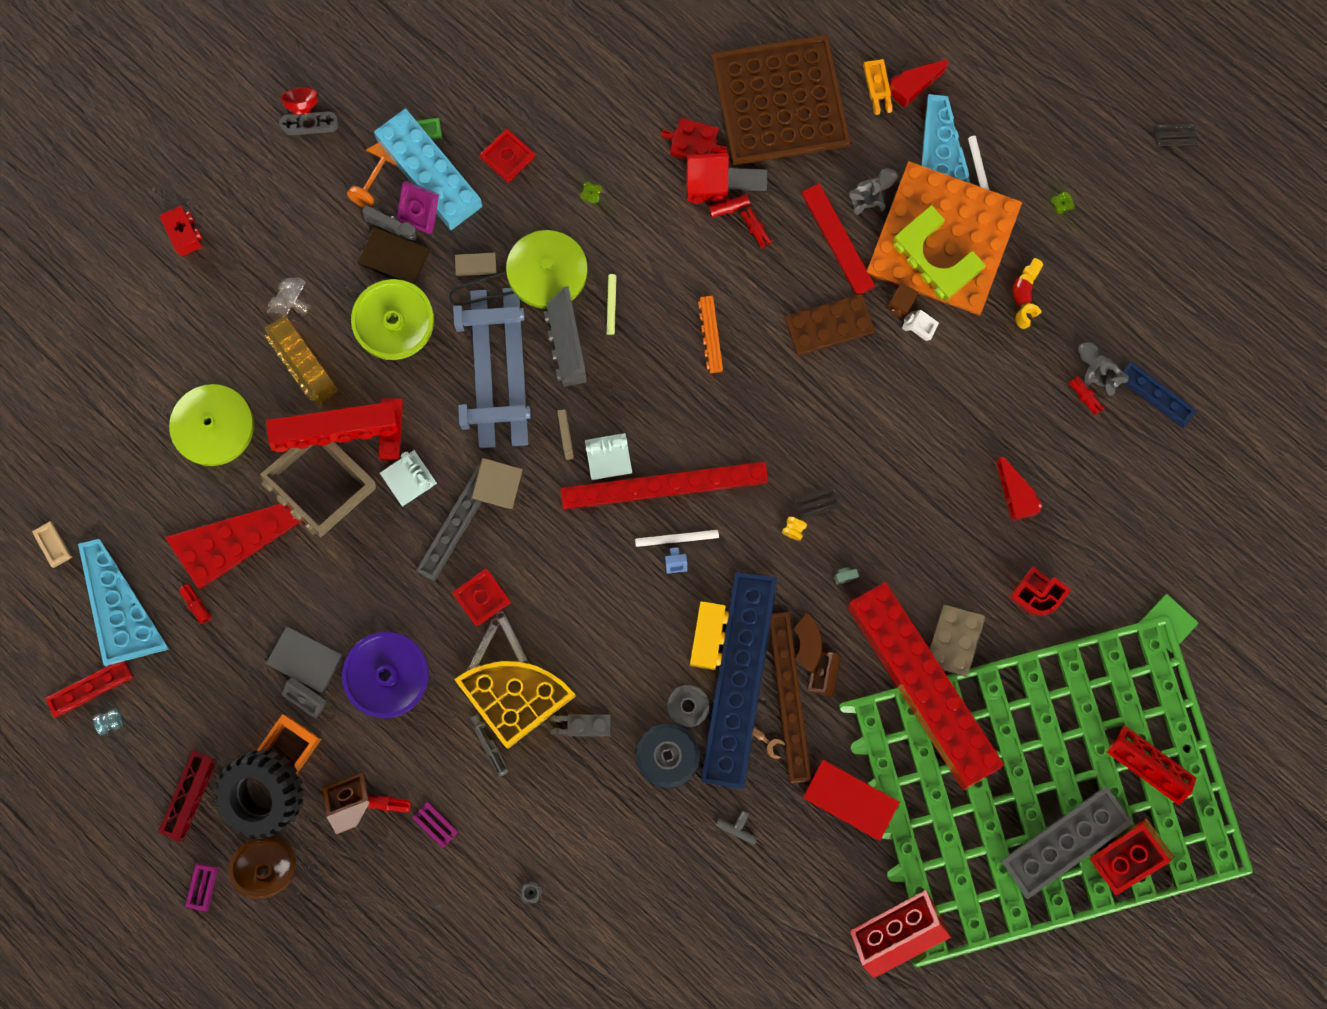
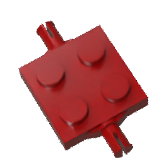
(693, 139)

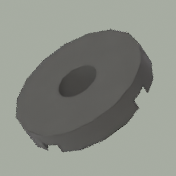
(691, 693)

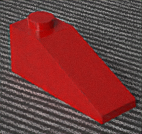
(915, 81)
(1019, 495)

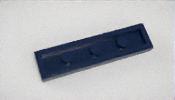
(1158, 395)

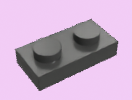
(303, 697)

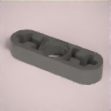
(295, 130)

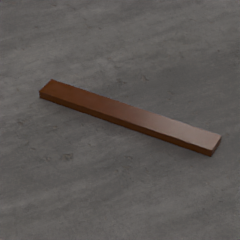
(789, 698)

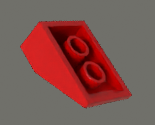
(707, 177)
(1131, 857)

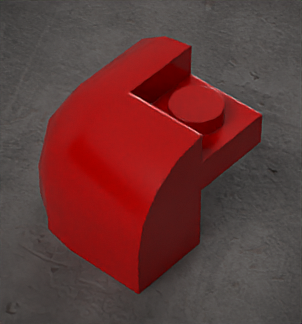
(1038, 593)

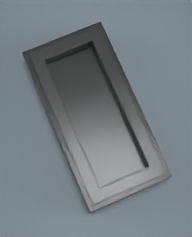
(747, 179)

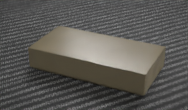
(475, 264)

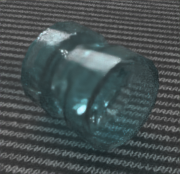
(107, 721)

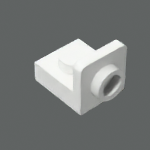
(920, 324)

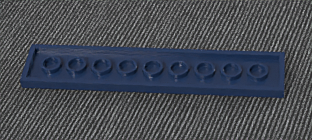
(739, 680)

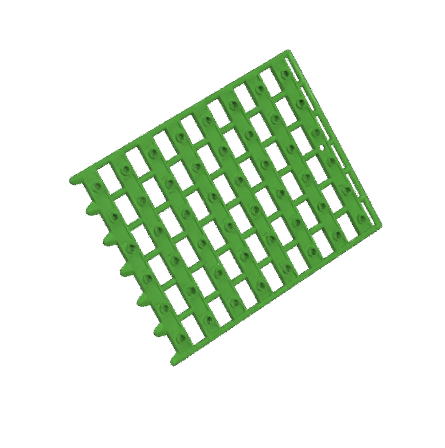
(1023, 793)

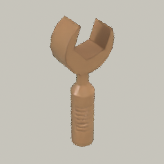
(761, 736)

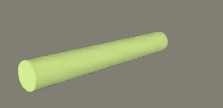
(611, 304)

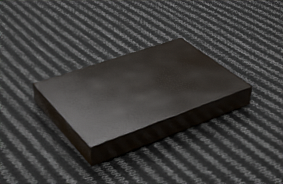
(393, 256)

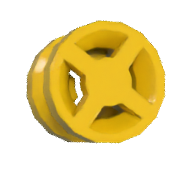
(794, 528)

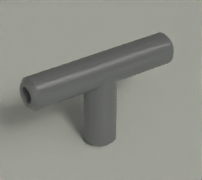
(737, 828)

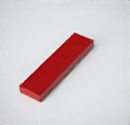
(89, 688)

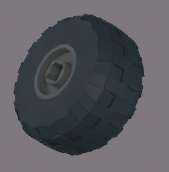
(667, 755)

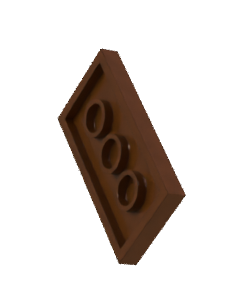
(829, 324)

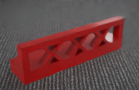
(1151, 768)

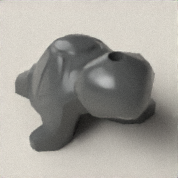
(870, 191)
(1101, 369)

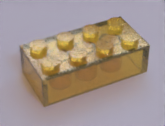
(300, 360)

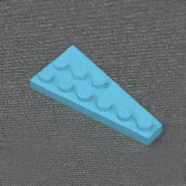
(941, 141)
(118, 615)

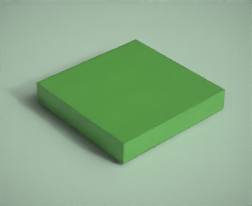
(1182, 621)

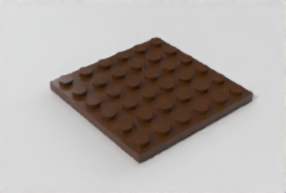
(780, 100)

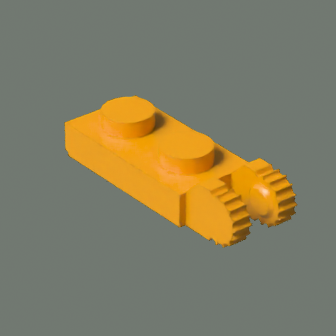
(878, 84)

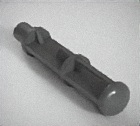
(489, 746)

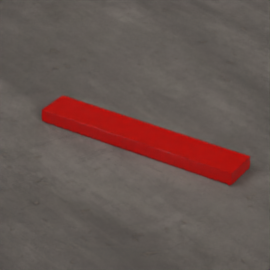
(838, 239)

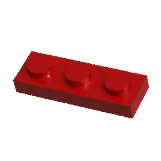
(391, 445)

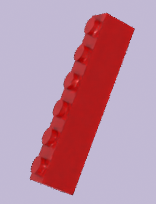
(331, 426)

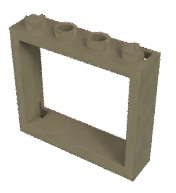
(367, 483)

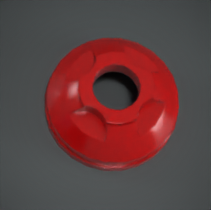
(299, 100)

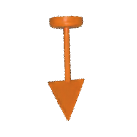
(361, 195)

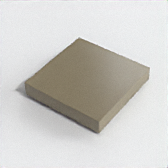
(565, 434)
(496, 483)

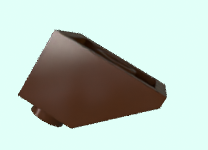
(346, 802)

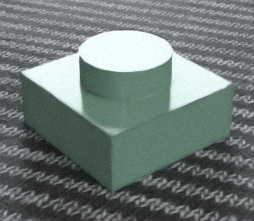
(845, 575)

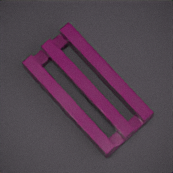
(421, 812)
(214, 870)

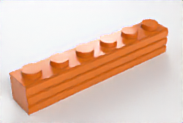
(710, 331)

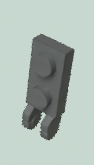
(389, 224)
(583, 725)

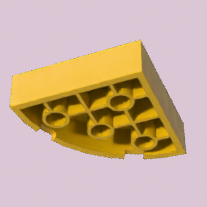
(514, 697)

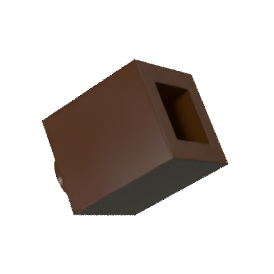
(902, 301)

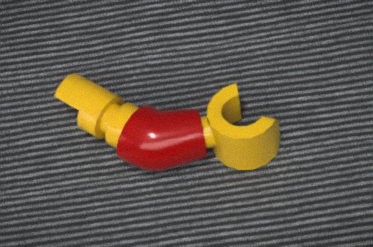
(1022, 293)

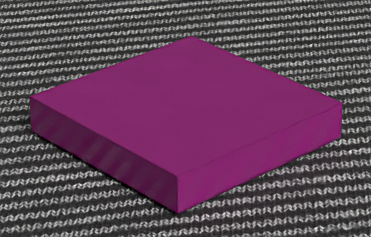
(418, 207)

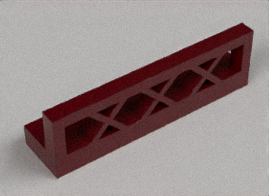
(192, 798)

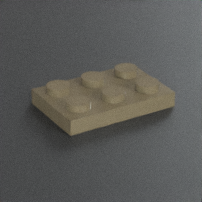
(956, 639)

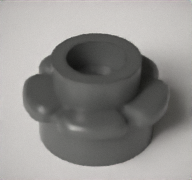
(531, 886)

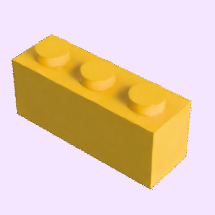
(708, 636)

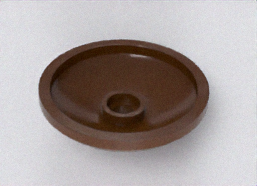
(260, 857)

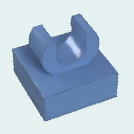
(675, 562)

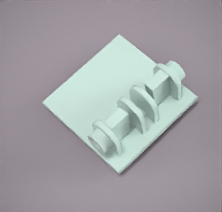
(608, 456)
(408, 478)

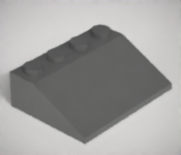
(566, 339)

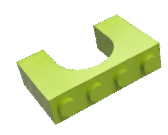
(944, 281)

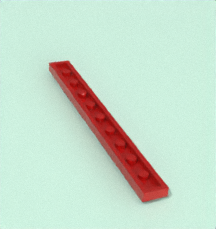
(664, 485)

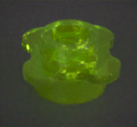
(1063, 197)
(592, 198)

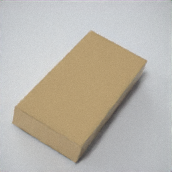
(52, 544)

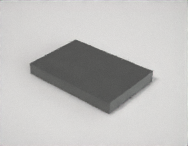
(304, 659)

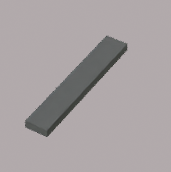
(450, 532)

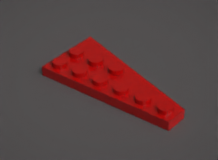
(224, 544)

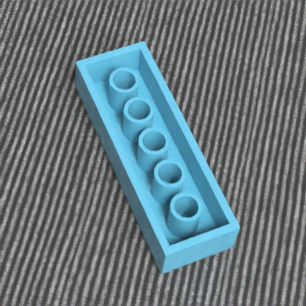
(428, 167)

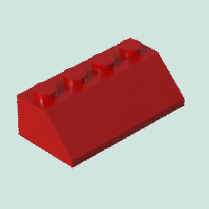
(899, 934)

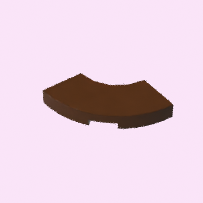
(810, 643)

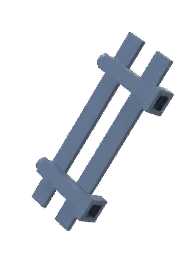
(486, 415)

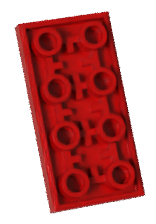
(851, 800)

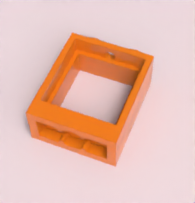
(304, 733)

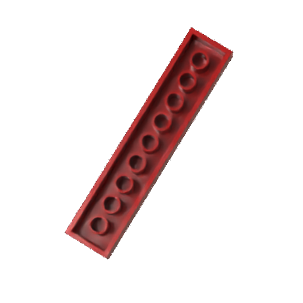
(925, 686)

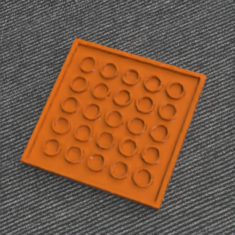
(973, 222)

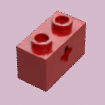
(185, 241)

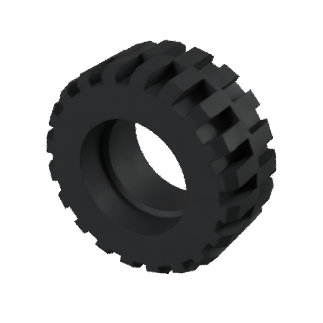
(241, 810)

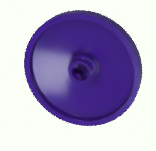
(385, 675)

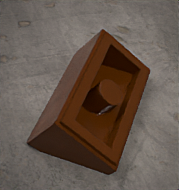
(824, 677)

